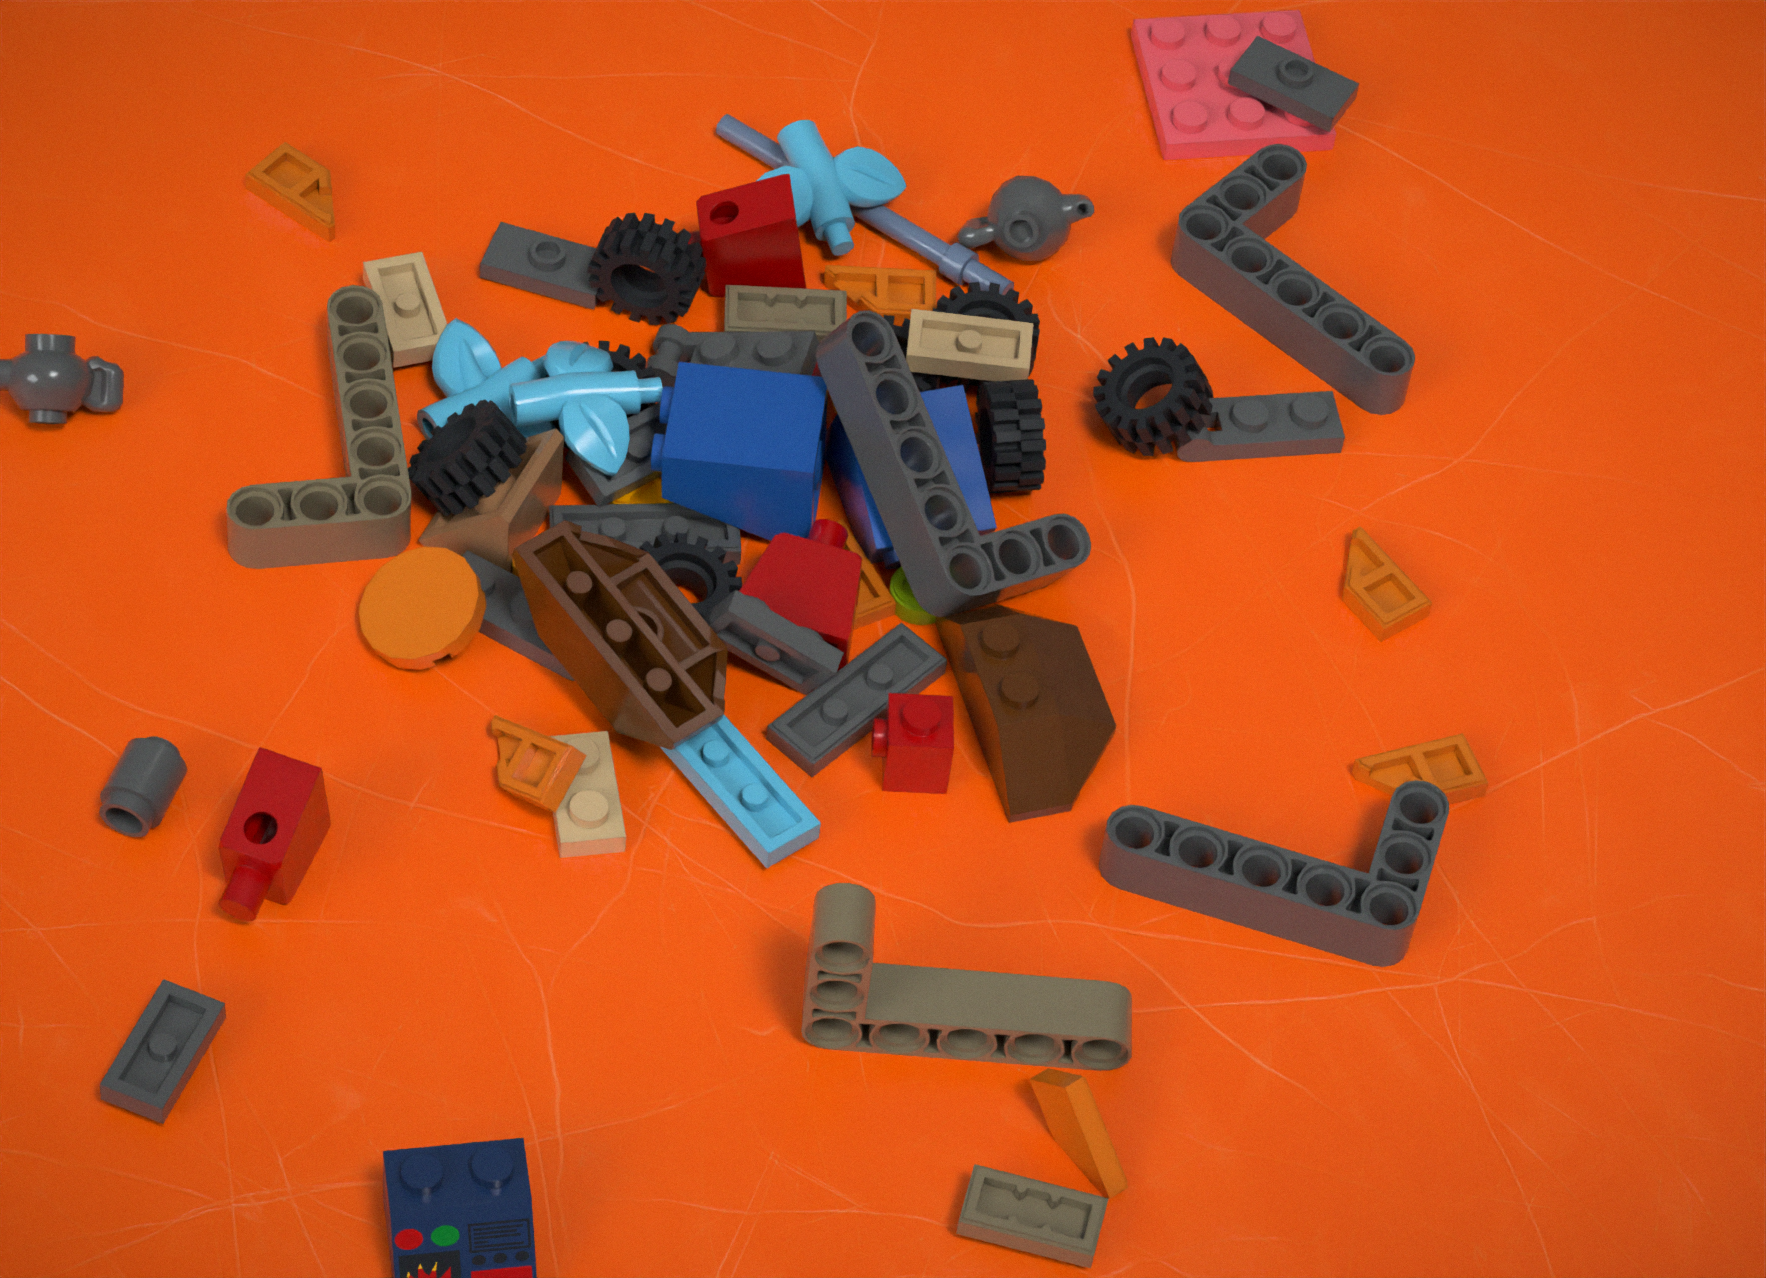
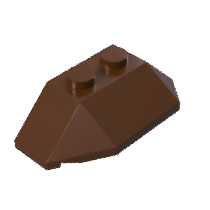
(624, 634)
(1029, 704)

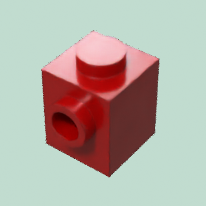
(915, 743)

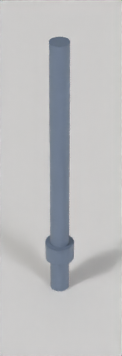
(954, 260)

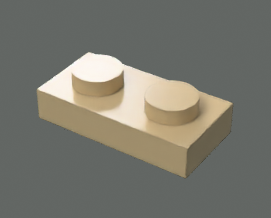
(409, 306)
(968, 346)
(591, 810)

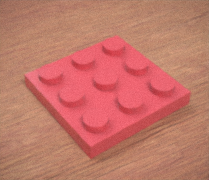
(1186, 83)

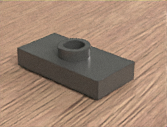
(1293, 83)
(540, 265)

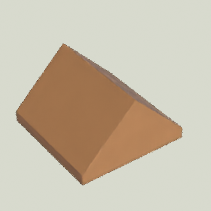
(511, 512)

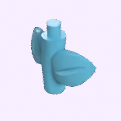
(828, 184)
(470, 371)
(586, 402)

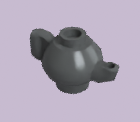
(1027, 219)
(55, 380)

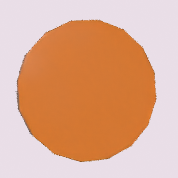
(422, 607)

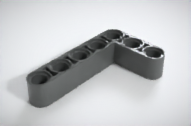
(1225, 257)
(916, 487)
(1289, 881)

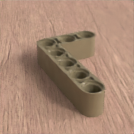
(349, 515)
(946, 1010)

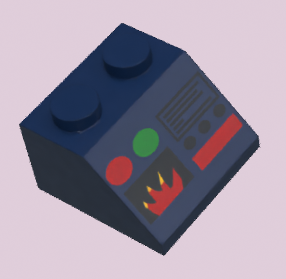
(459, 1211)

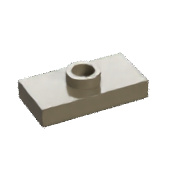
(783, 309)
(1032, 1216)

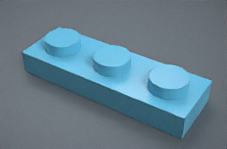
(746, 792)

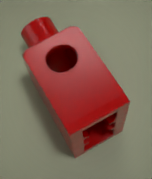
(750, 236)
(811, 582)
(272, 833)

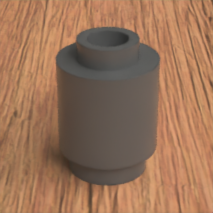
(142, 786)

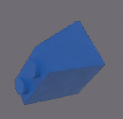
(955, 430)
(744, 446)

